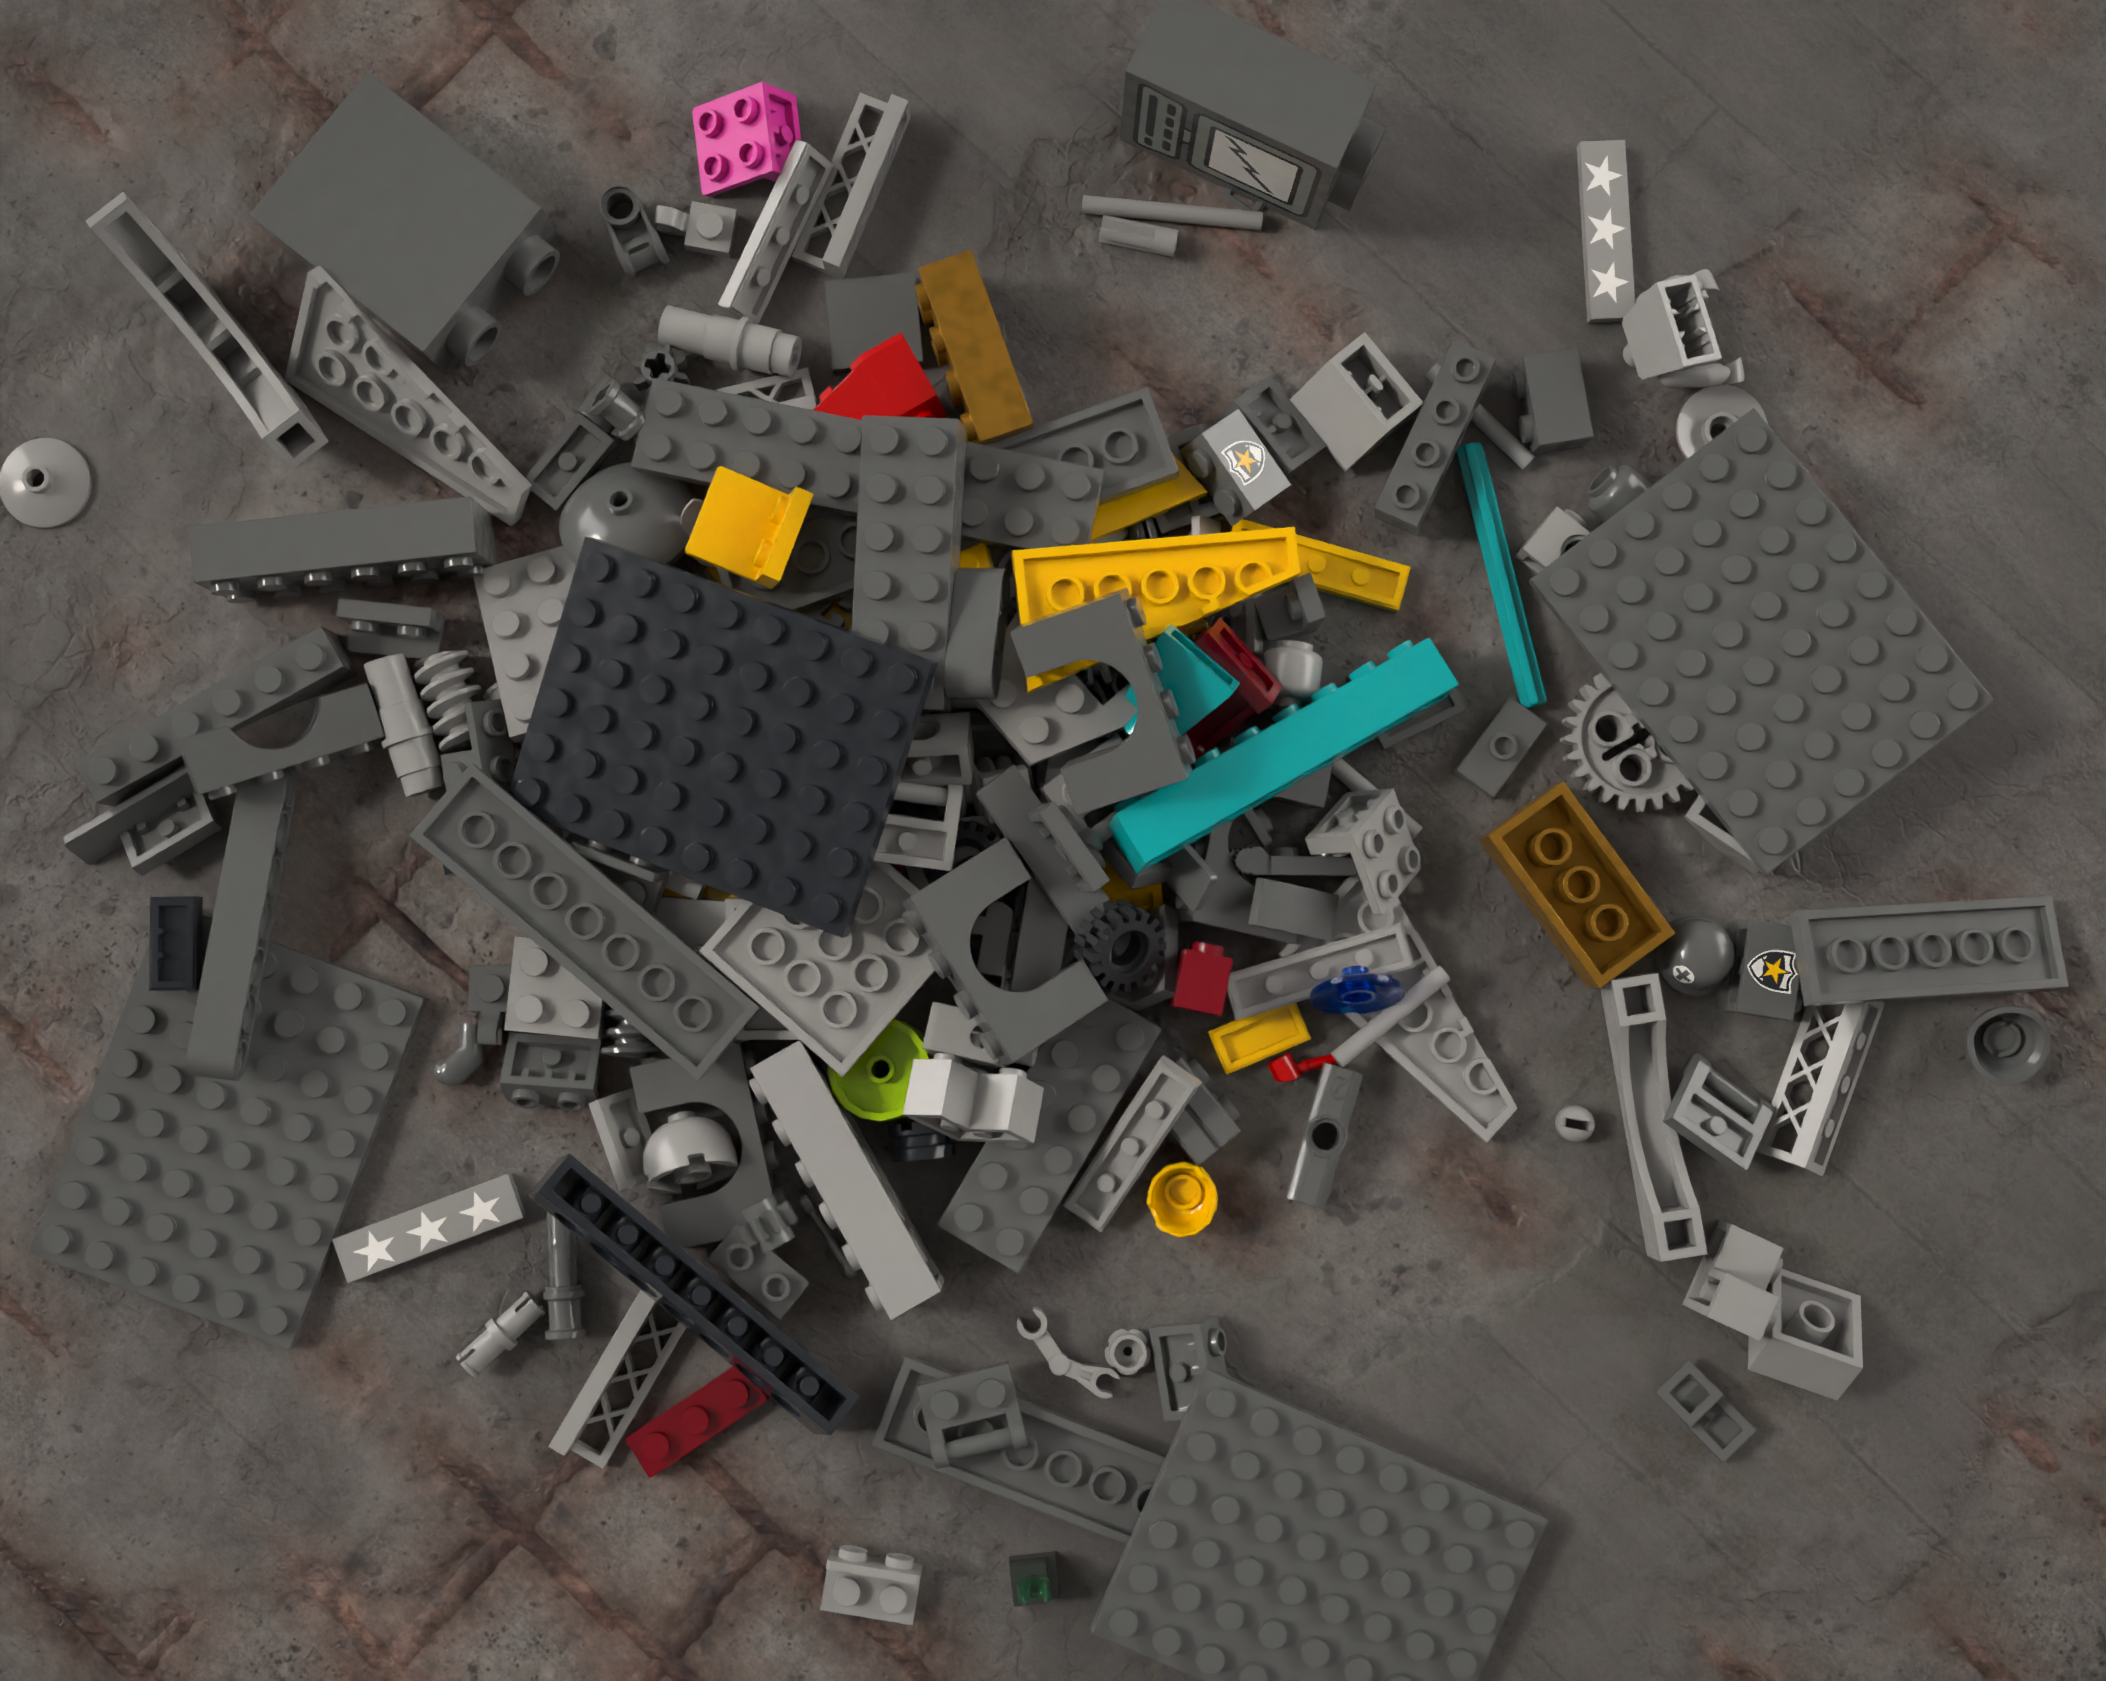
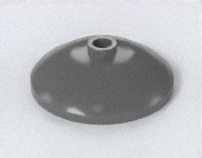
(644, 525)

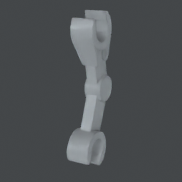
(1061, 1364)

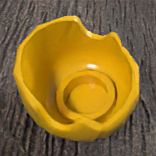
(1182, 1199)

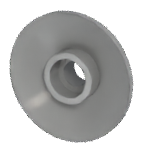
(1710, 408)
(64, 488)

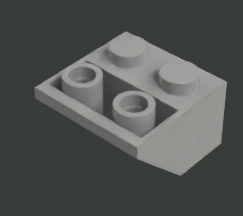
(1356, 401)

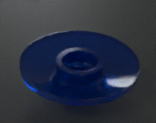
(1357, 992)

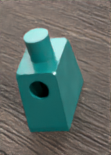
(1192, 677)

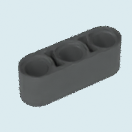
(977, 633)

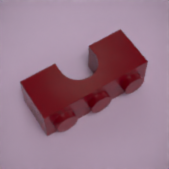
(1201, 979)

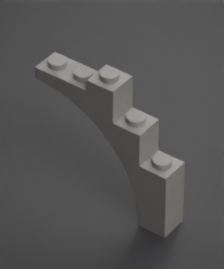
(213, 331)

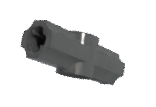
(1316, 1166)

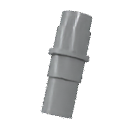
(730, 341)
(405, 725)

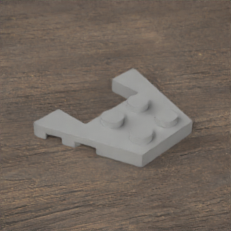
(1051, 717)

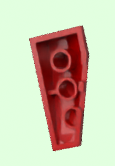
(884, 384)

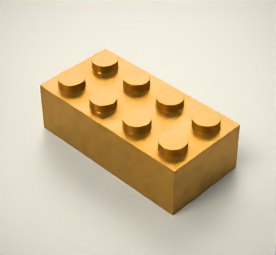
(973, 348)
(1576, 886)

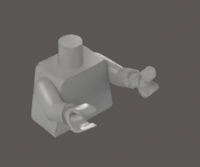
(1674, 336)

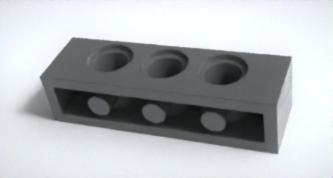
(1435, 437)

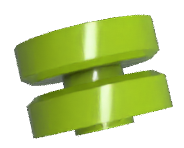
(864, 1089)

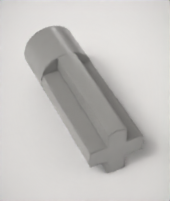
(1138, 235)

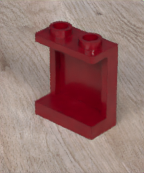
(1253, 694)

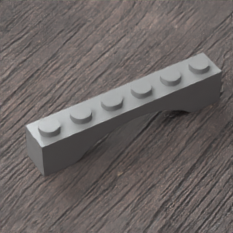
(1661, 1181)

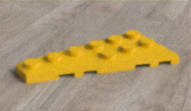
(1171, 576)

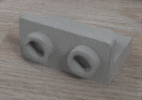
(871, 1585)

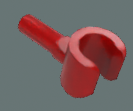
(1285, 1069)

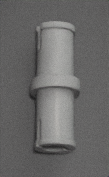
(501, 1334)

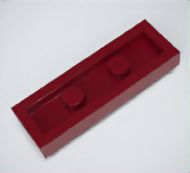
(694, 1420)

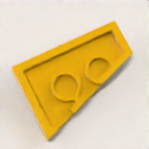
(1148, 503)

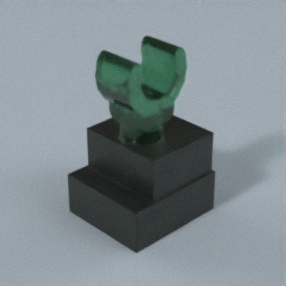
(1034, 1578)

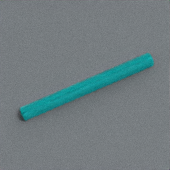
(1501, 575)

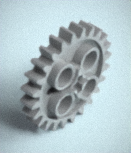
(1655, 771)

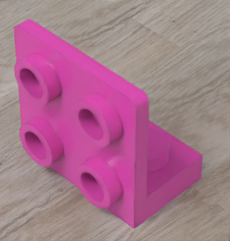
(744, 137)

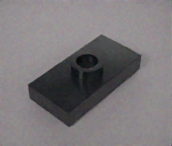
(175, 943)

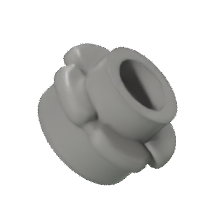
(1127, 1363)

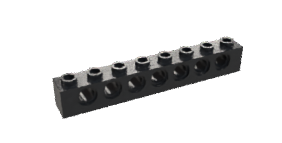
(693, 1295)

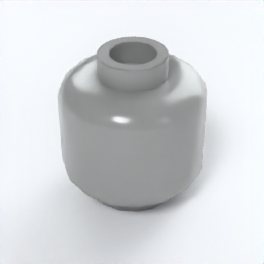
(1296, 670)

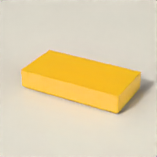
(1258, 1037)

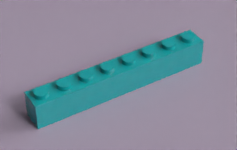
(1282, 754)

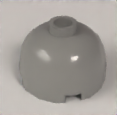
(687, 1153)

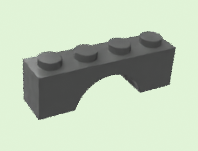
(339, 722)

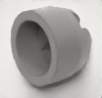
(1579, 1114)

